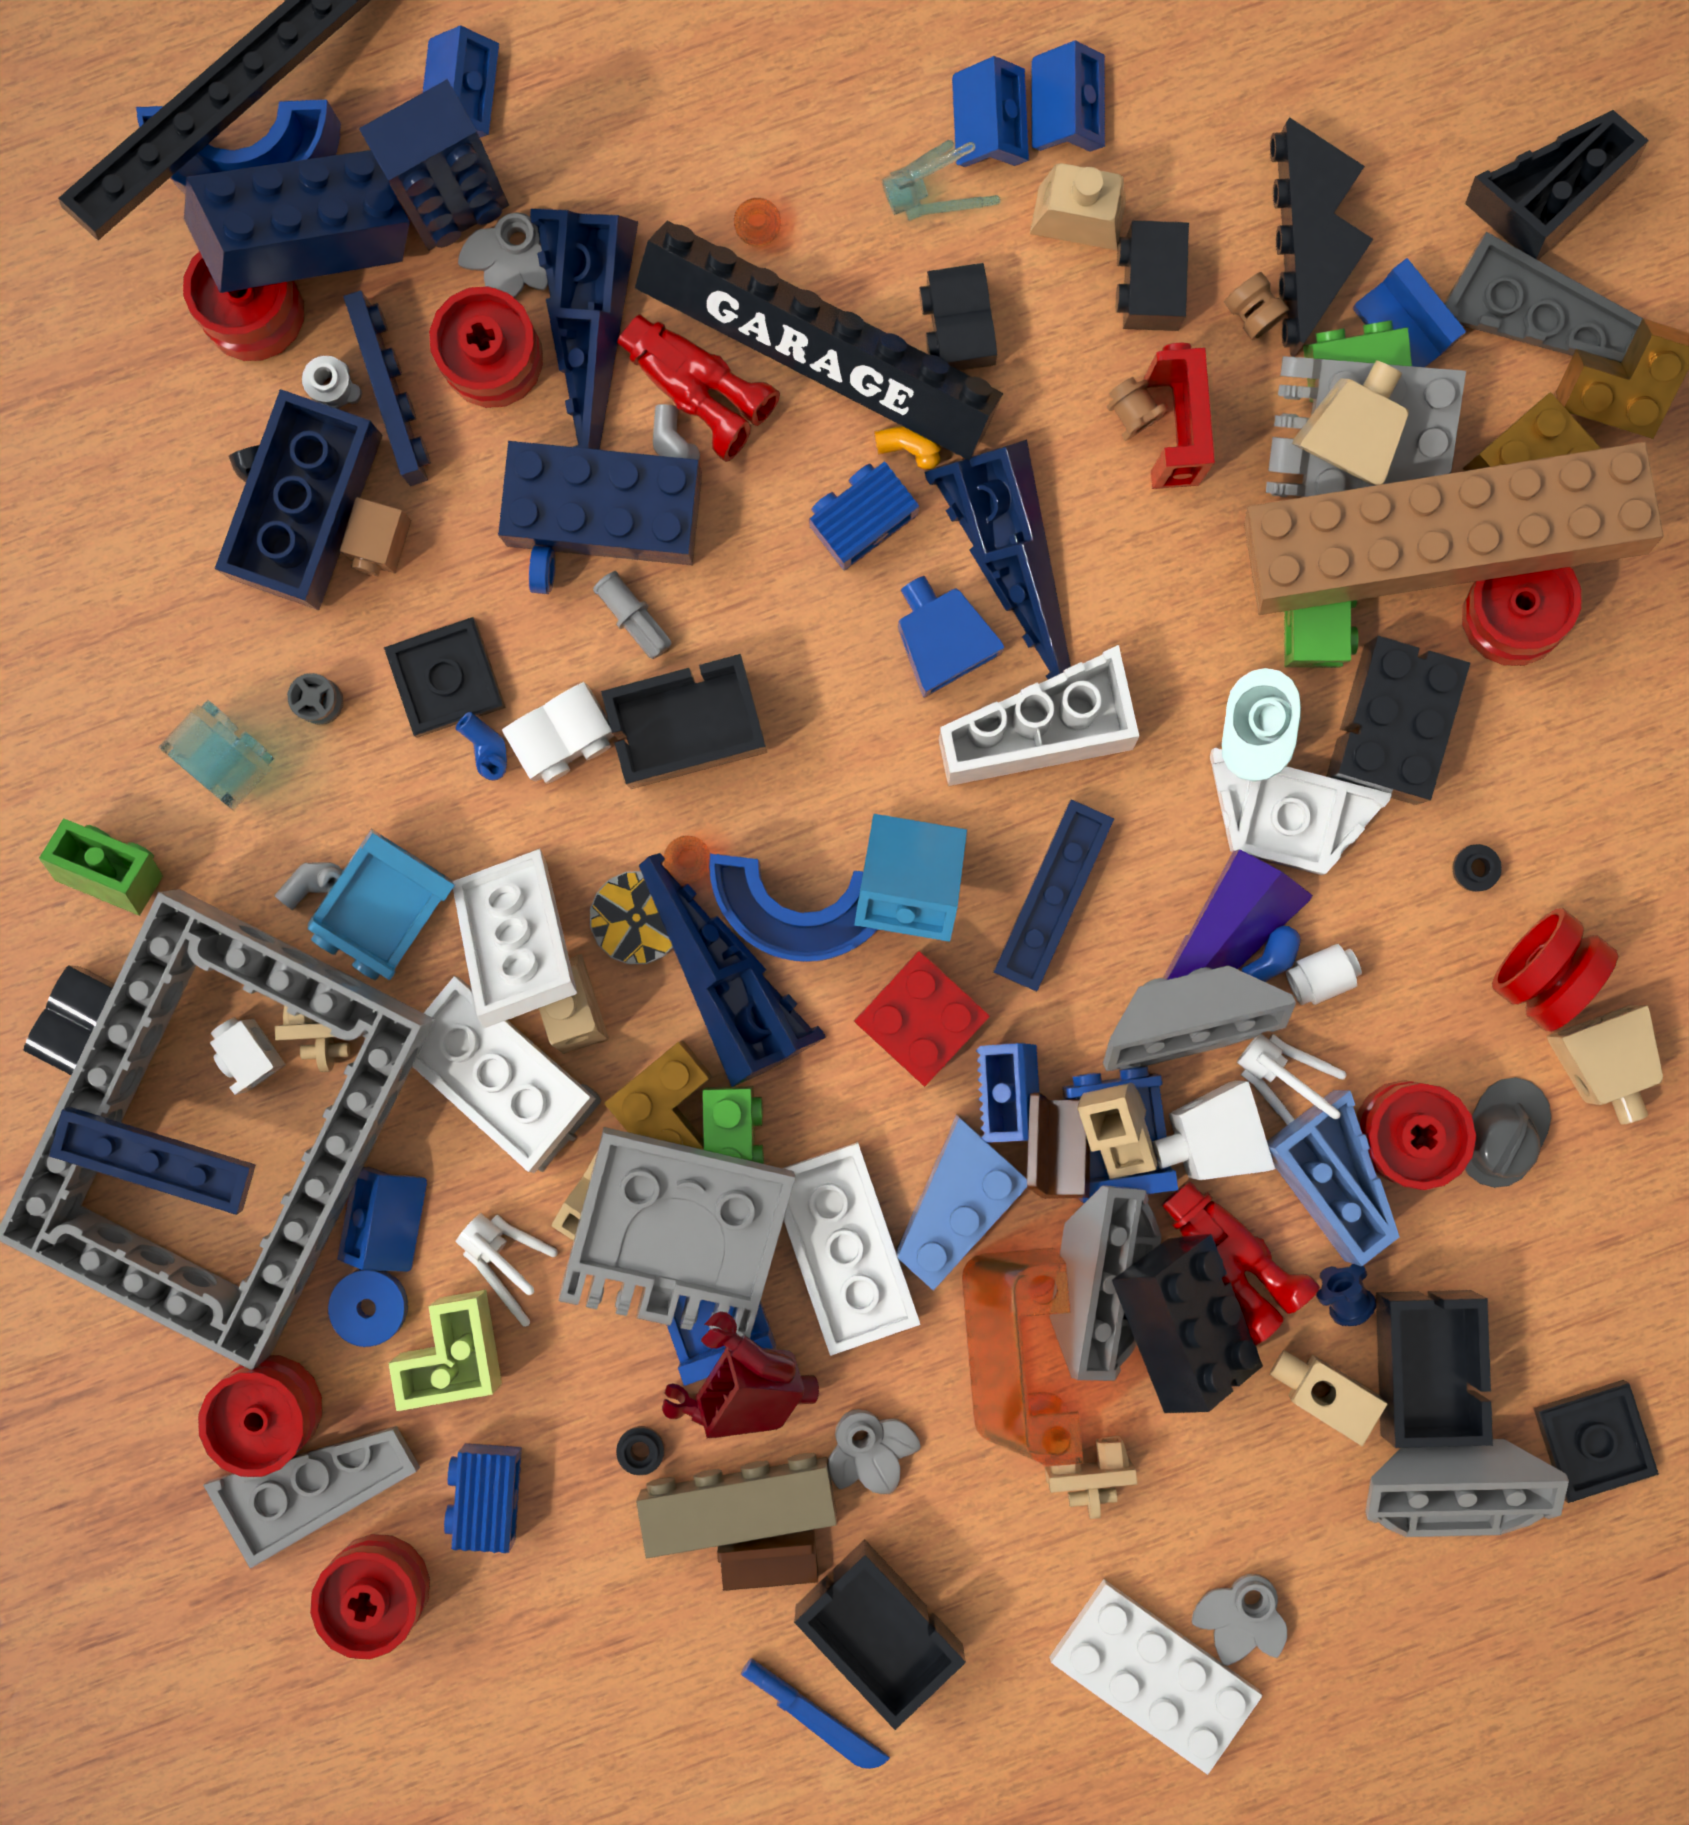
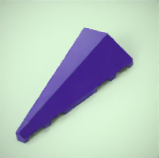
(1238, 915)

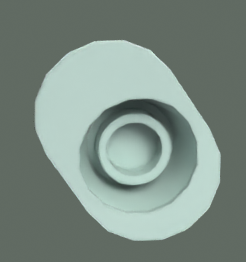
(1261, 724)

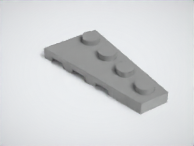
(308, 1491)

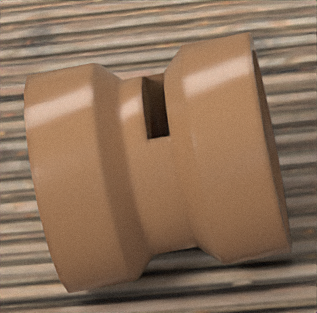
(1256, 306)

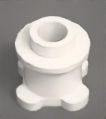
(338, 391)

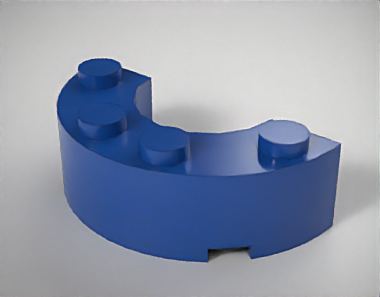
(300, 132)
(779, 930)

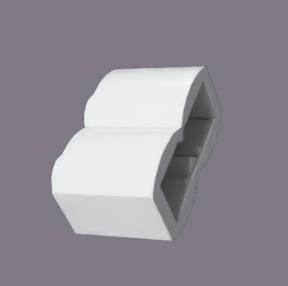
(559, 734)

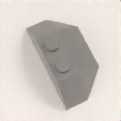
(1195, 1016)
(1098, 1245)
(1464, 1491)

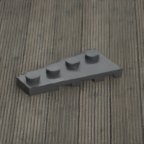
(1537, 305)

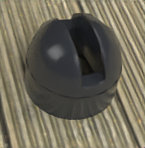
(242, 461)

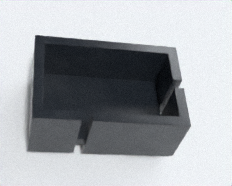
(1403, 720)
(684, 724)
(1187, 1324)
(1424, 1363)
(879, 1634)

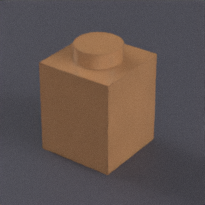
(375, 537)

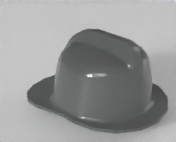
(1509, 1132)

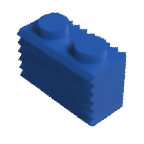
(862, 514)
(1007, 1081)
(484, 1498)

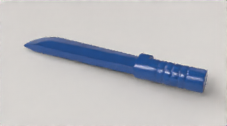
(828, 1728)

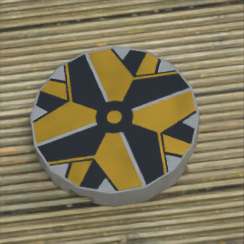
(628, 921)

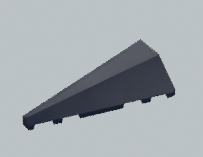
(587, 280)
(1002, 517)
(740, 1007)

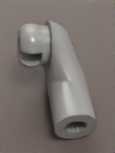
(665, 436)
(309, 877)

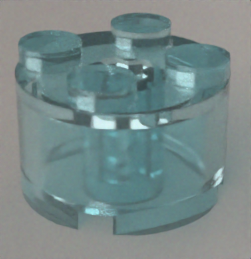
(215, 756)

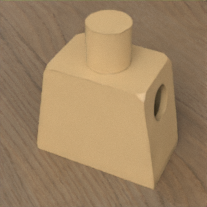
(1080, 206)
(1357, 425)
(576, 1019)
(1612, 1059)
(1347, 1405)

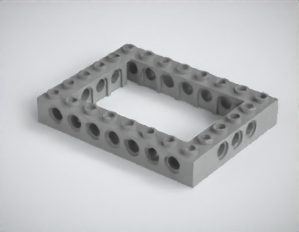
(47, 1210)

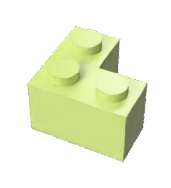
(461, 1362)

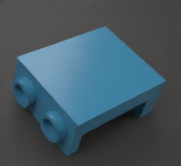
(911, 877)
(378, 906)

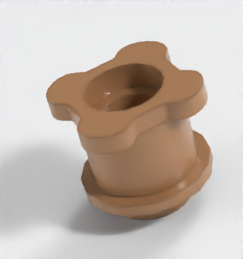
(1135, 406)

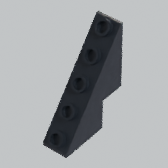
(1315, 242)

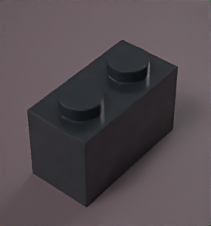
(1154, 275)

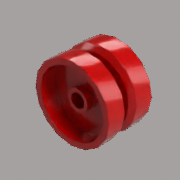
(244, 322)
(470, 324)
(1516, 635)
(1555, 970)
(1442, 1140)
(260, 1416)
(366, 1624)

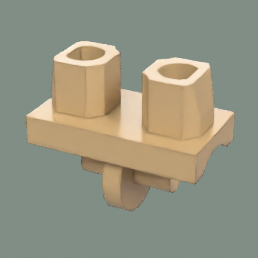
(305, 1028)
(1110, 1471)

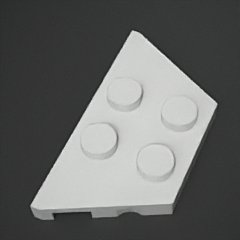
(1294, 815)

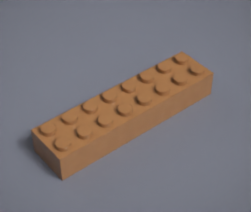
(1453, 528)

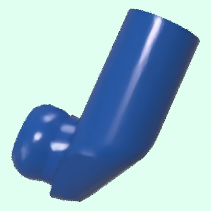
(488, 746)
(1277, 956)

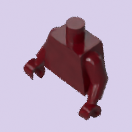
(746, 1390)

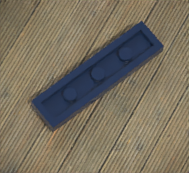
(382, 369)
(1053, 895)
(152, 1160)

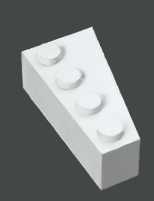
(1046, 724)

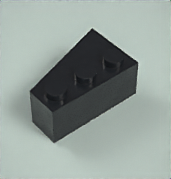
(1556, 186)

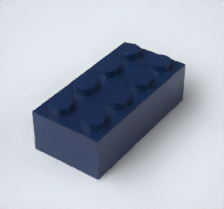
(436, 165)
(295, 220)
(299, 499)
(600, 502)

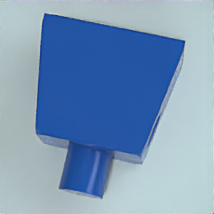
(944, 636)

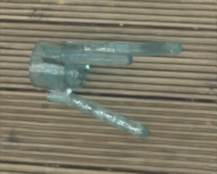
(906, 186)

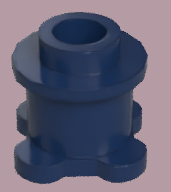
(1346, 1295)

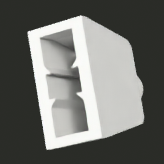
(1217, 1135)

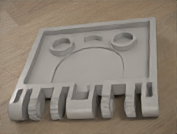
(1425, 442)
(677, 1227)

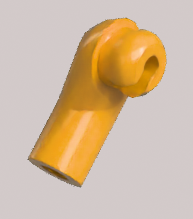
(904, 439)

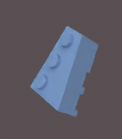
(1335, 1179)
(958, 1205)

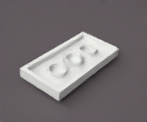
(513, 939)
(499, 1078)
(846, 1251)
(1155, 1676)

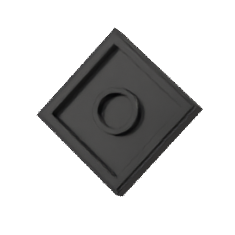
(444, 677)
(1597, 1440)

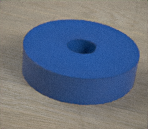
(352, 1322)

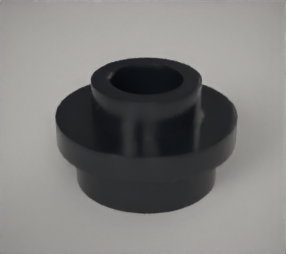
(1463, 872)
(640, 1465)

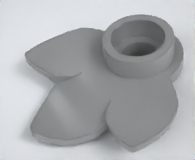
(505, 264)
(873, 1457)
(1241, 1625)

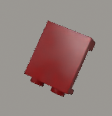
(1187, 375)

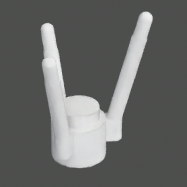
(1264, 1059)
(482, 1245)

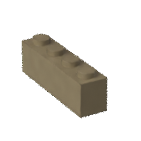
(736, 1505)

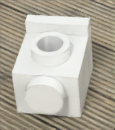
(244, 1053)

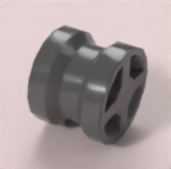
(308, 691)

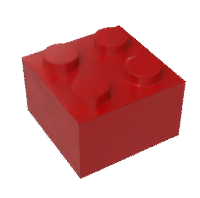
(921, 1018)

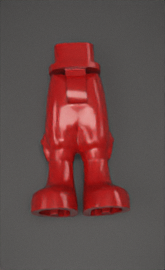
(687, 374)
(1240, 1253)

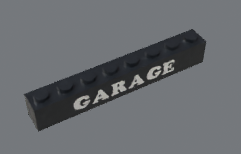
(817, 339)

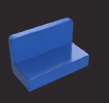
(470, 67)
(1068, 97)
(991, 112)
(1412, 305)
(382, 1221)

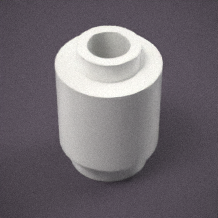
(1324, 975)

